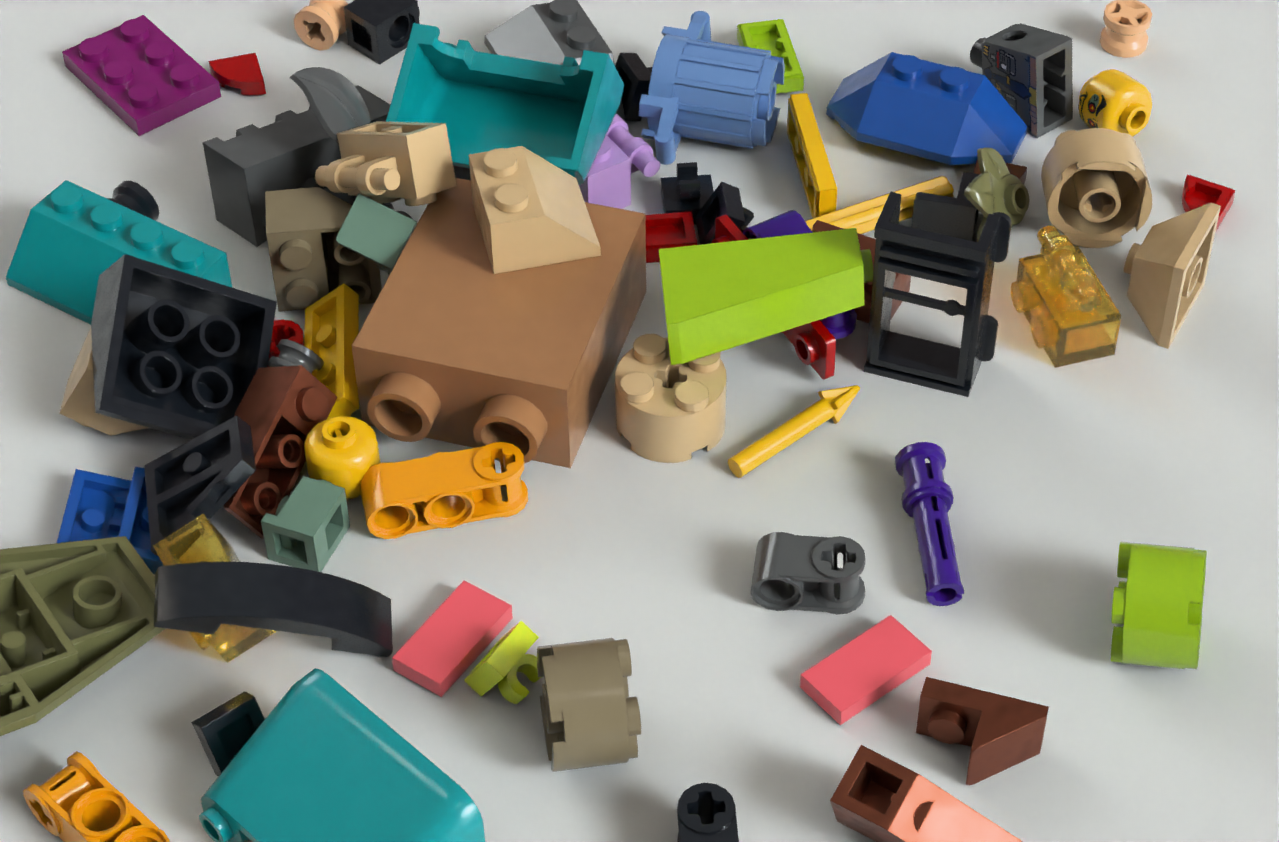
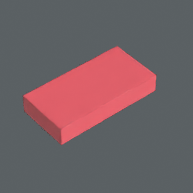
(452, 638)
(865, 669)

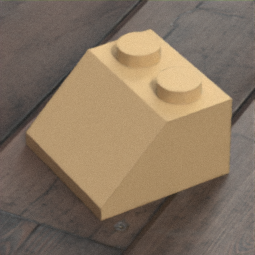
(529, 211)

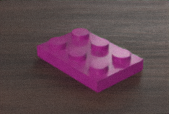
(141, 74)

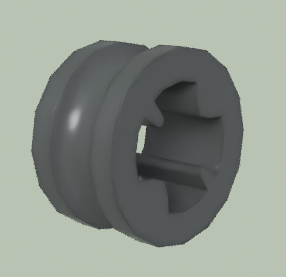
(295, 354)

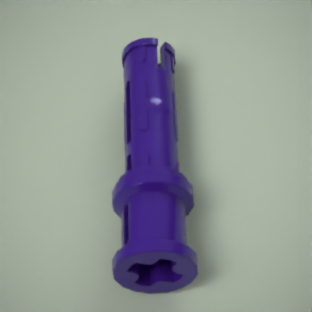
(928, 502)

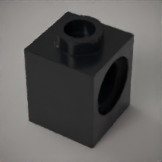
(380, 26)

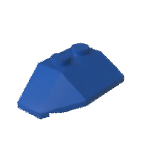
(927, 110)

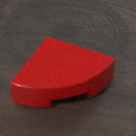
(240, 73)
(1201, 192)

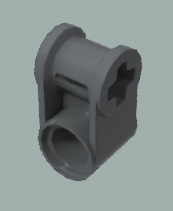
(802, 571)

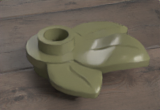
(997, 189)

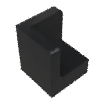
(947, 214)

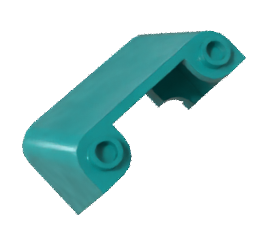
(508, 100)
(334, 775)

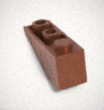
(281, 410)
(903, 806)

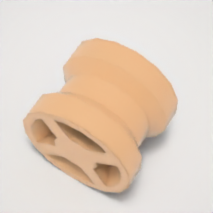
(321, 23)
(1125, 28)

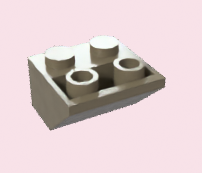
(305, 249)

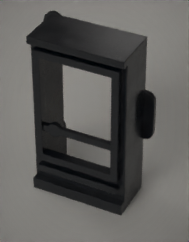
(944, 261)

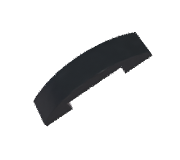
(273, 598)

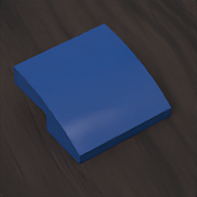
(109, 508)

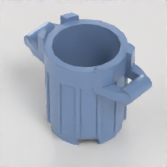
(709, 91)

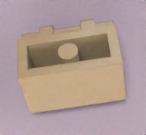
(392, 162)

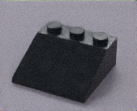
(174, 347)

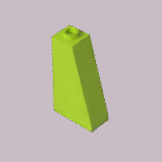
(758, 288)

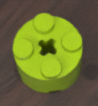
(1158, 605)

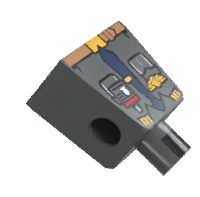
(1031, 74)

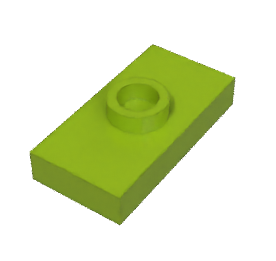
(773, 36)

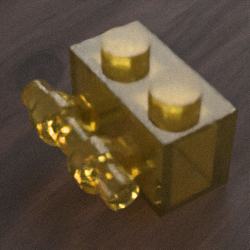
(1065, 302)

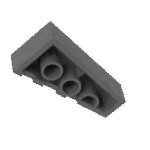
(270, 160)

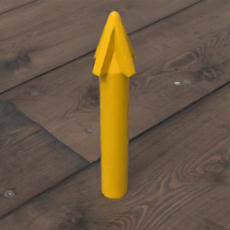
(830, 406)

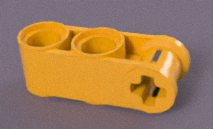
(443, 490)
(86, 808)

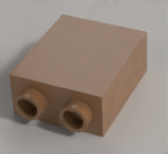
(500, 353)

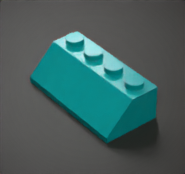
(81, 234)

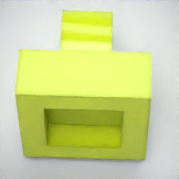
(504, 662)

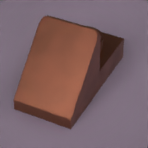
(994, 726)

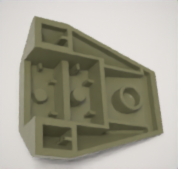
(67, 621)

